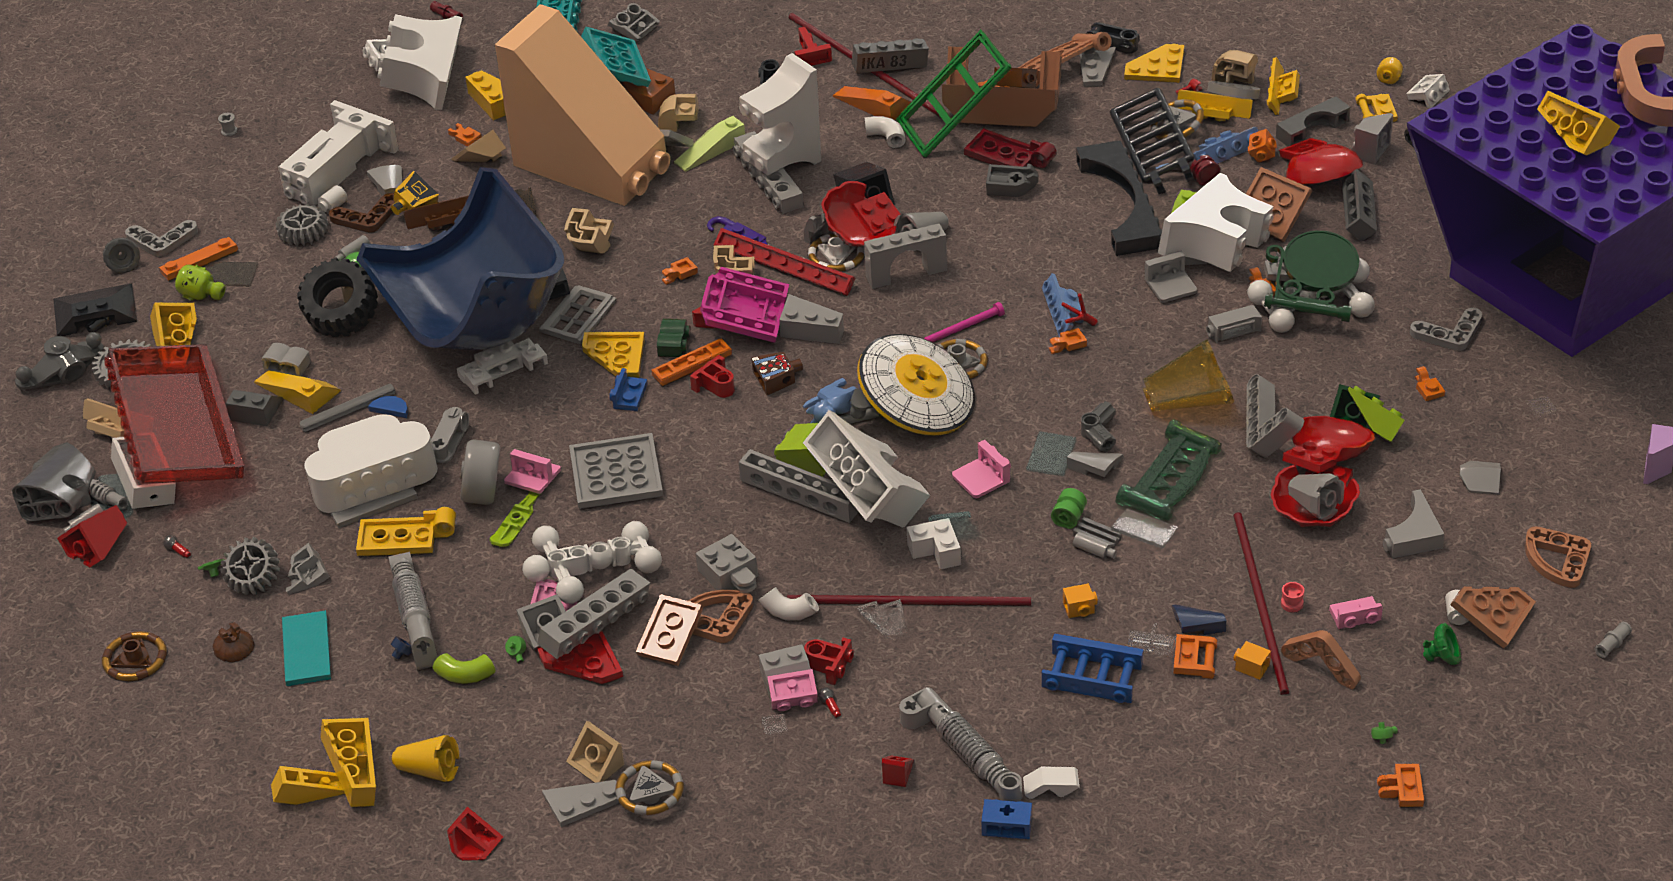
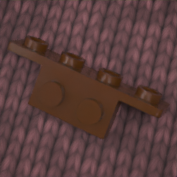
(435, 214)

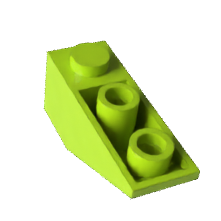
(1379, 419)

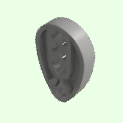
(1234, 90)

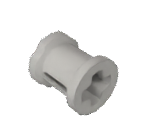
(227, 123)

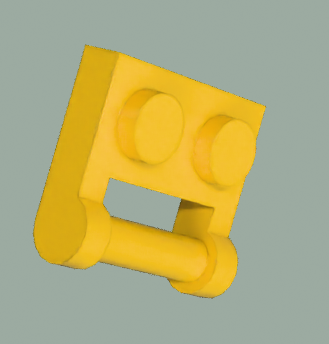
(1380, 103)

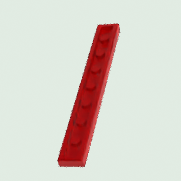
(786, 262)

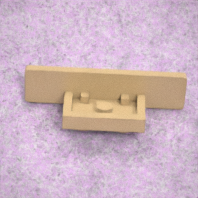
(102, 419)

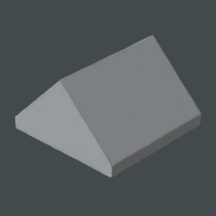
(537, 615)

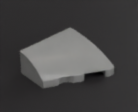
(386, 178)

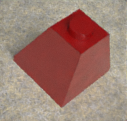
(94, 536)

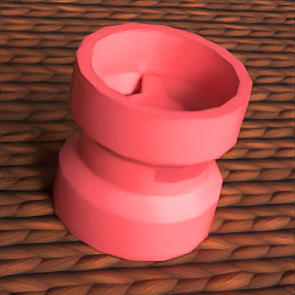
(1292, 597)

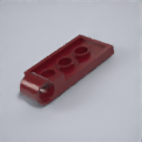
(1017, 152)

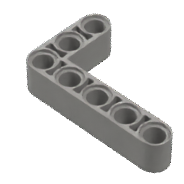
(1263, 427)

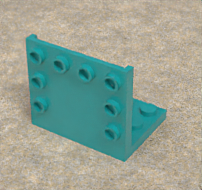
(618, 55)

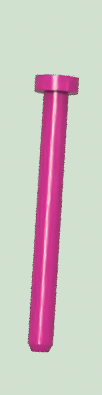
(996, 310)

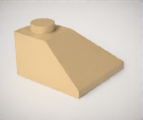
(482, 150)

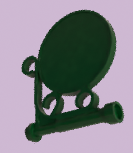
(1317, 263)

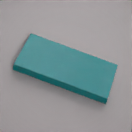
(306, 648)

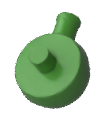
(516, 647)
(1383, 732)

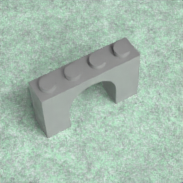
(883, 250)

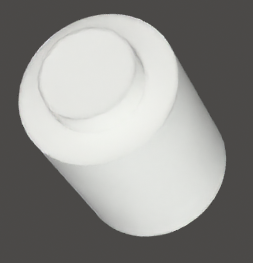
(332, 198)
(1453, 615)

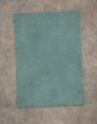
(1051, 453)

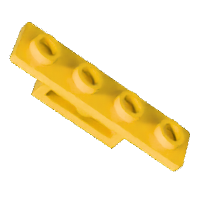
(1282, 86)
(1218, 105)

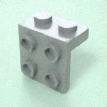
(1168, 277)

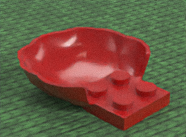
(1319, 162)
(857, 217)
(1327, 441)
(1294, 511)

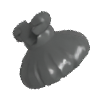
(121, 262)

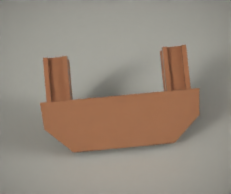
(1007, 104)

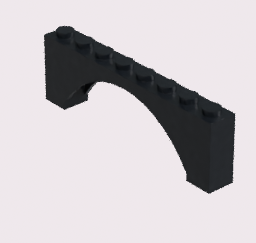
(1141, 228)

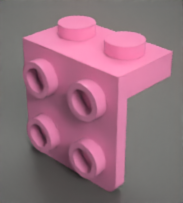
(985, 473)

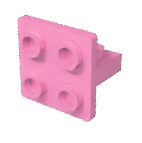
(531, 471)

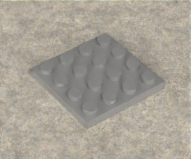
(615, 470)

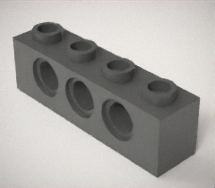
(1359, 205)

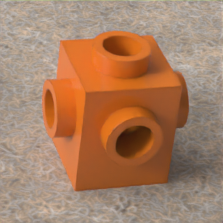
(1262, 145)

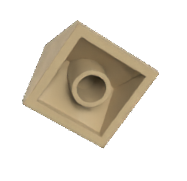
(596, 754)

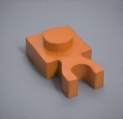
(464, 136)

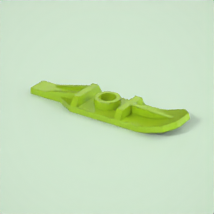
(512, 526)

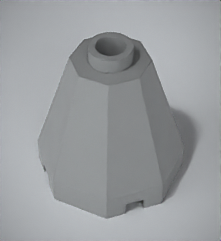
(1318, 493)

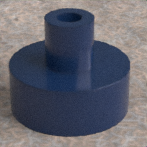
(401, 647)

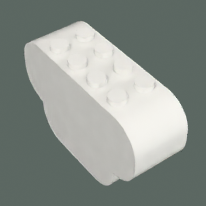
(369, 462)

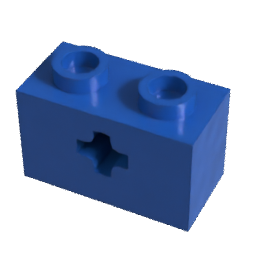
(1006, 819)

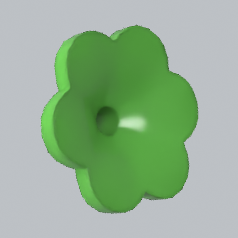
(211, 567)

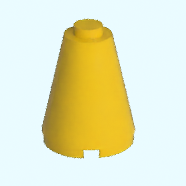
(429, 758)

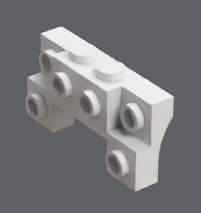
(500, 361)

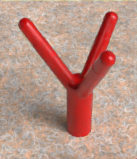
(1081, 315)

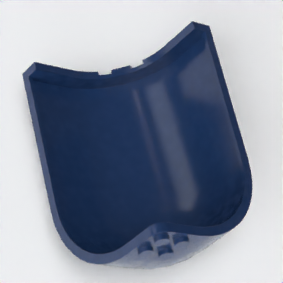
(477, 279)

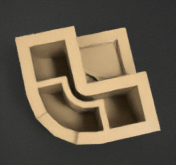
(1235, 66)
(678, 108)
(588, 232)
(724, 257)

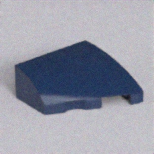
(1196, 619)

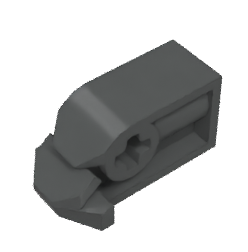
(1010, 180)

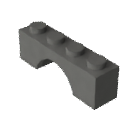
(1328, 113)

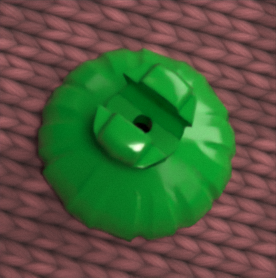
(1444, 646)

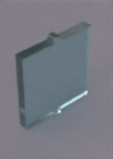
(952, 516)

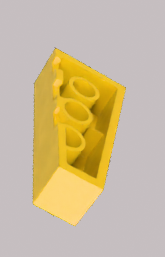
(351, 757)

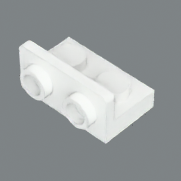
(1430, 89)

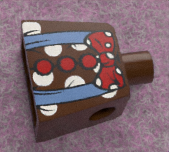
(775, 371)

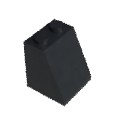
(869, 174)

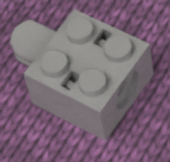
(728, 565)

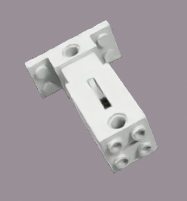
(333, 154)

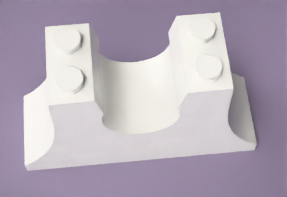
(420, 57)
(789, 117)
(1217, 225)
(865, 471)

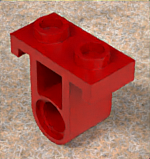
(714, 378)
(829, 657)

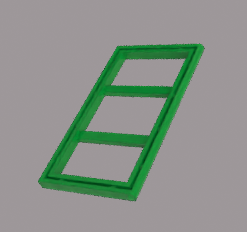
(927, 93)

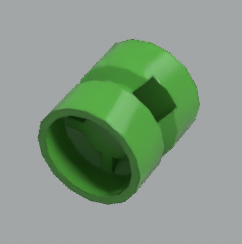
(1068, 508)

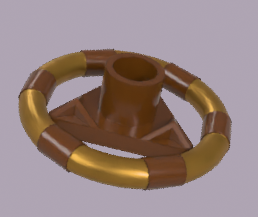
(133, 656)

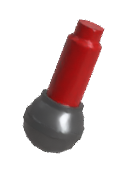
(171, 543)
(827, 696)

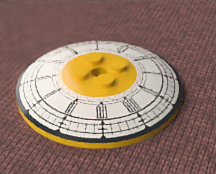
(926, 406)

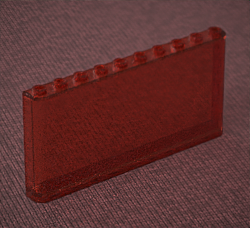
(173, 414)

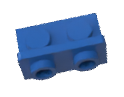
(627, 391)

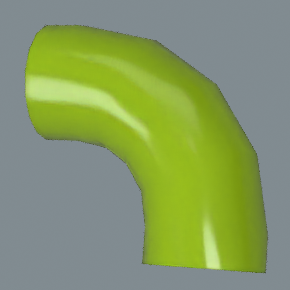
(463, 671)

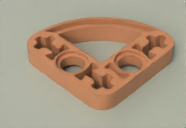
(1573, 553)
(732, 597)

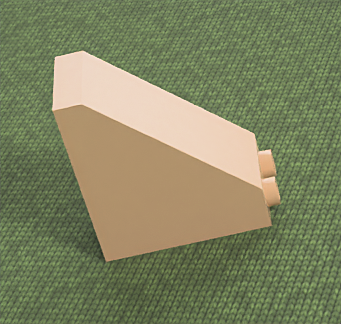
(572, 113)

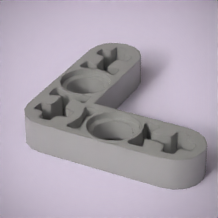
(164, 244)
(1450, 337)

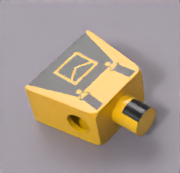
(413, 193)

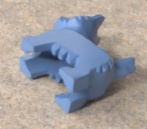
(830, 398)

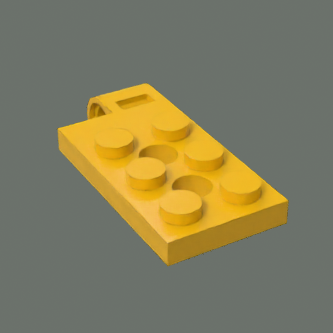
(418, 531)

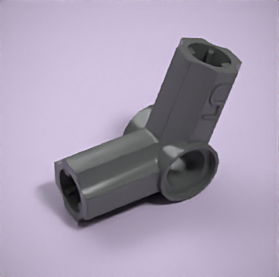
(1093, 426)

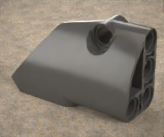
(55, 485)

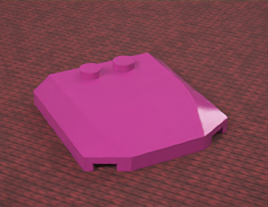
(744, 303)

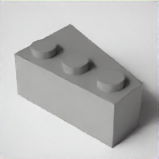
(810, 321)

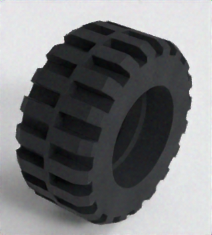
(327, 278)

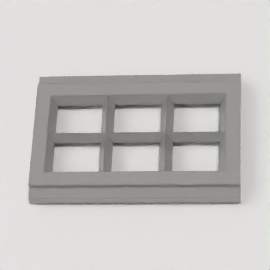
(568, 302)

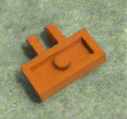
(1407, 788)

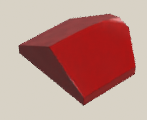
(472, 837)

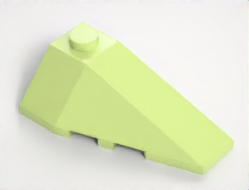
(711, 143)

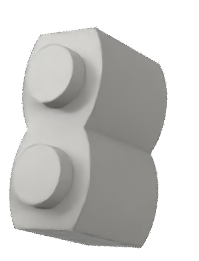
(286, 359)

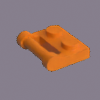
(1187, 655)

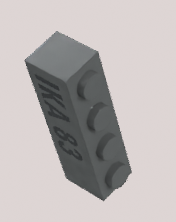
(890, 55)

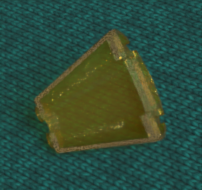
(1188, 382)

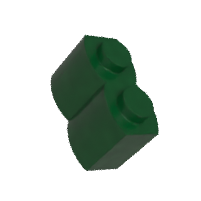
(672, 337)

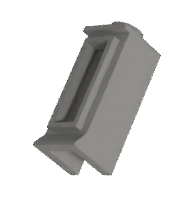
(1234, 323)

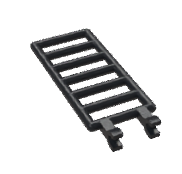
(1172, 124)

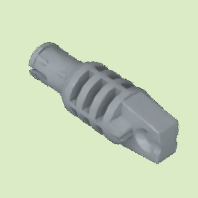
(106, 494)

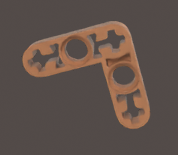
(1326, 647)

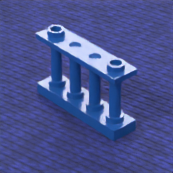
(1094, 651)

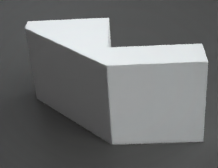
(1057, 779)

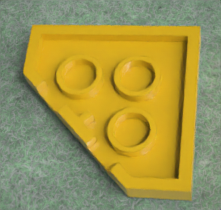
(1158, 65)
(616, 350)

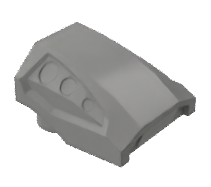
(634, 22)

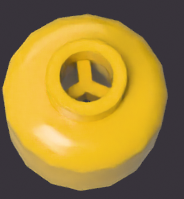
(1389, 70)

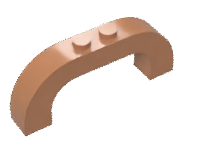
(1636, 99)

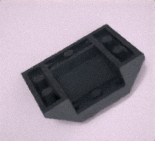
(92, 305)

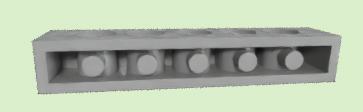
(777, 186)
(796, 485)
(593, 613)

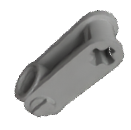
(449, 433)

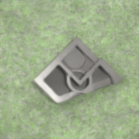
(815, 228)
(1093, 462)
(306, 565)

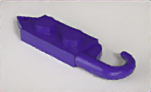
(736, 228)

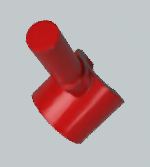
(1193, 85)

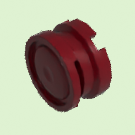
(1204, 169)

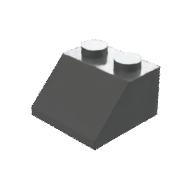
(252, 407)

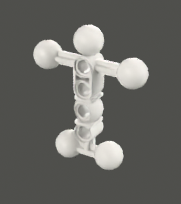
(1282, 318)
(578, 559)

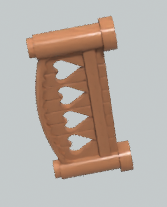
(1080, 43)

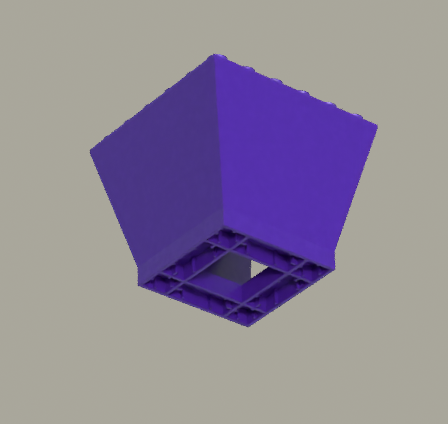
(1518, 191)

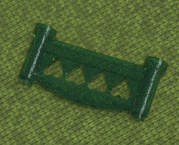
(1181, 439)

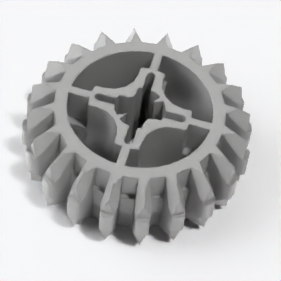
(302, 224)
(255, 580)

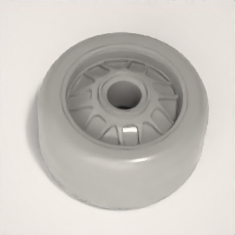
(479, 472)

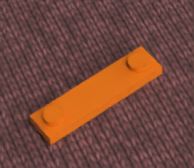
(200, 257)
(690, 362)

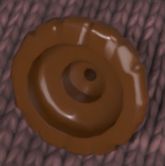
(233, 644)

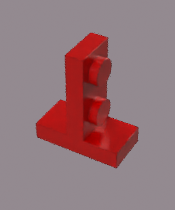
(811, 52)

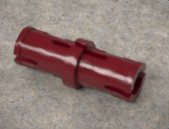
(440, 9)

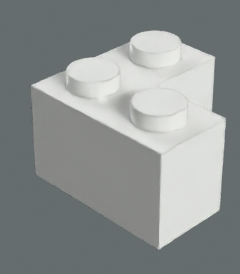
(935, 539)

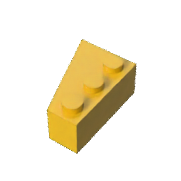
(487, 93)

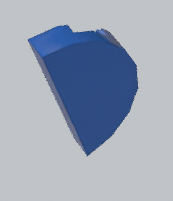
(389, 405)

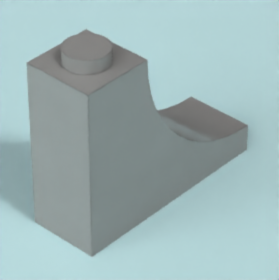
(1417, 533)

